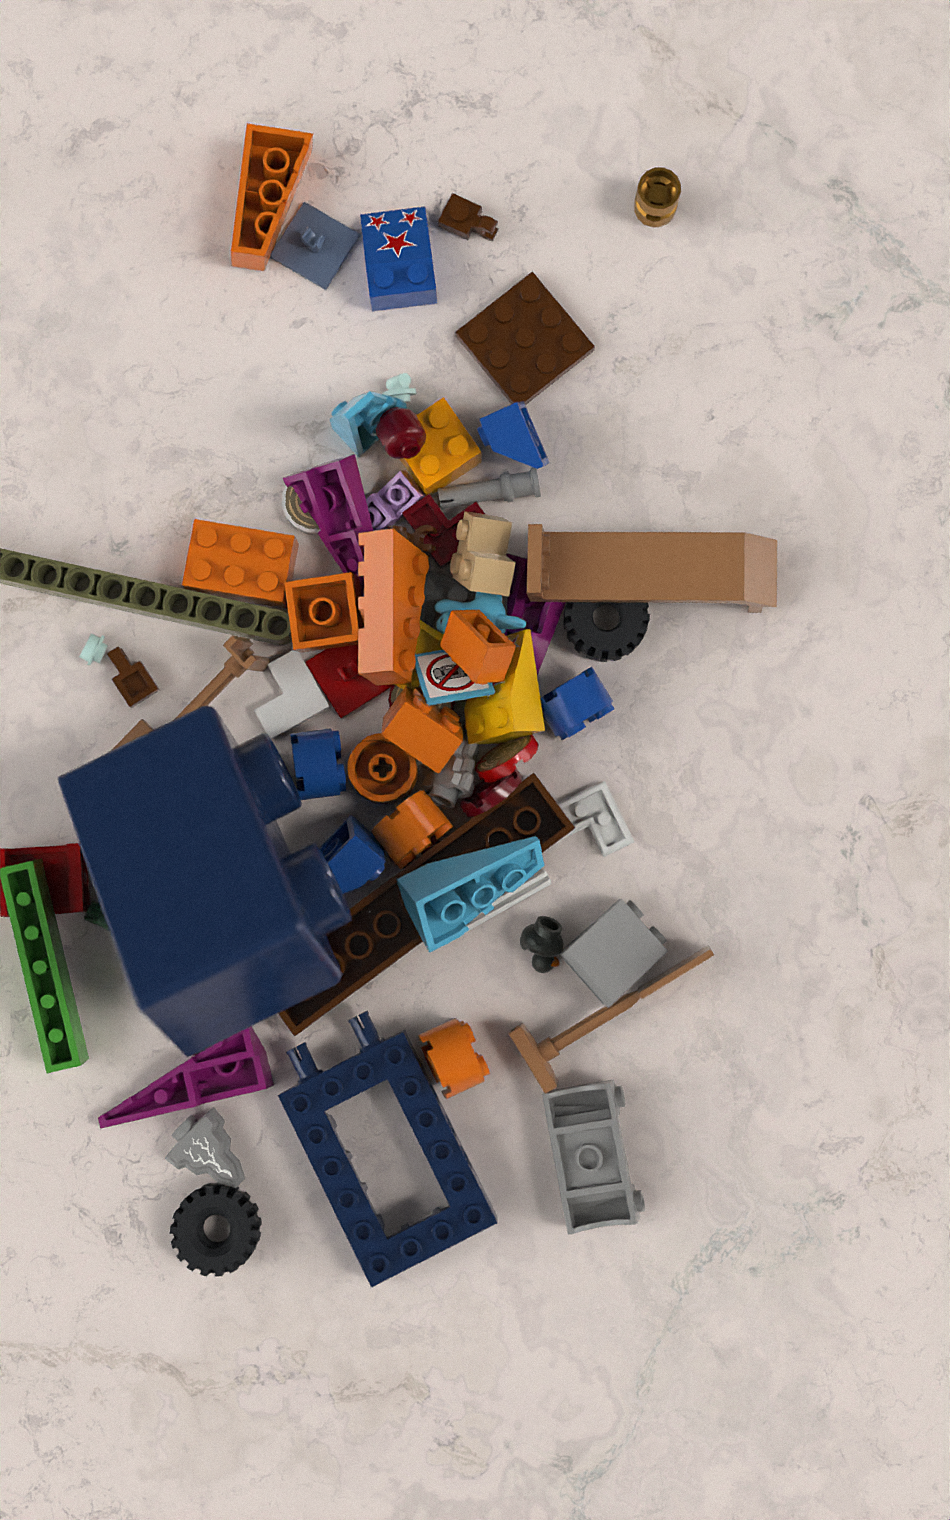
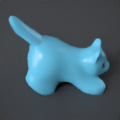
(487, 603)

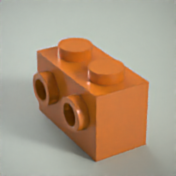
(477, 646)

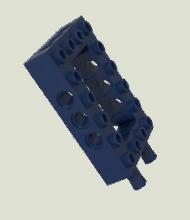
(320, 1090)

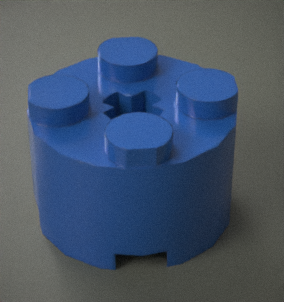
(574, 702)
(316, 763)

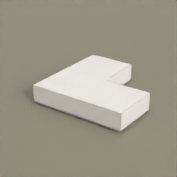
(299, 700)
(599, 812)

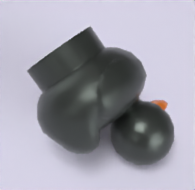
(544, 941)

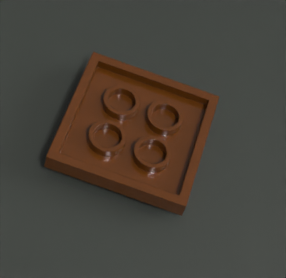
(525, 340)

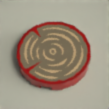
(502, 758)

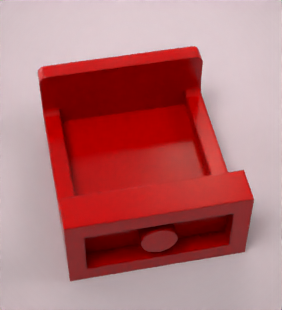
(65, 874)

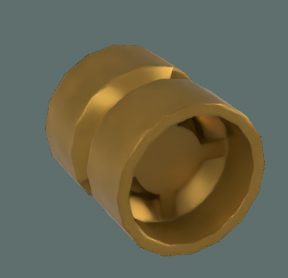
(657, 197)

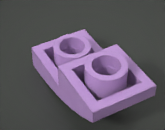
(393, 499)

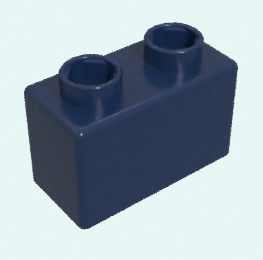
(200, 880)

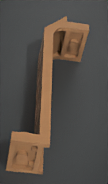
(652, 567)

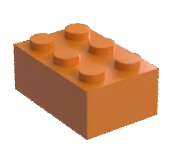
(240, 563)

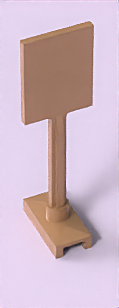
(240, 661)
(540, 1053)

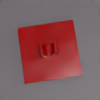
(339, 678)

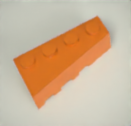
(268, 181)
(390, 606)

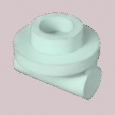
(399, 387)

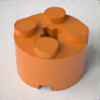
(369, 784)
(411, 829)
(453, 1058)

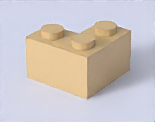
(482, 553)

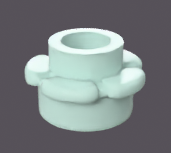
(93, 649)

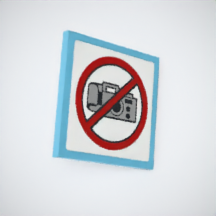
(444, 679)

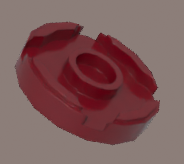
(490, 794)

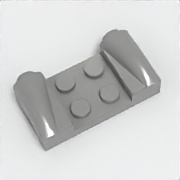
(591, 1156)

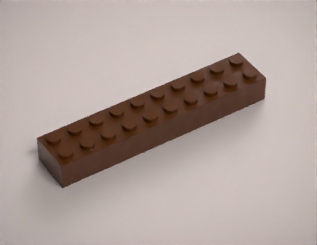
(380, 922)

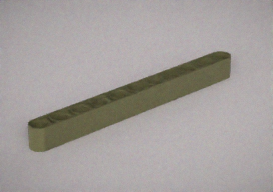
(132, 590)

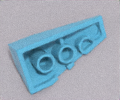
(358, 419)
(456, 890)

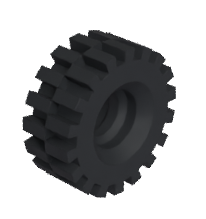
(605, 643)
(190, 1235)

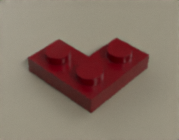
(428, 513)

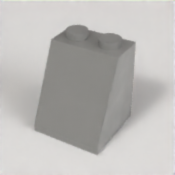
(614, 951)

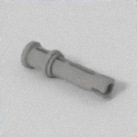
(505, 487)

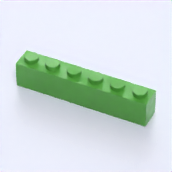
(44, 965)

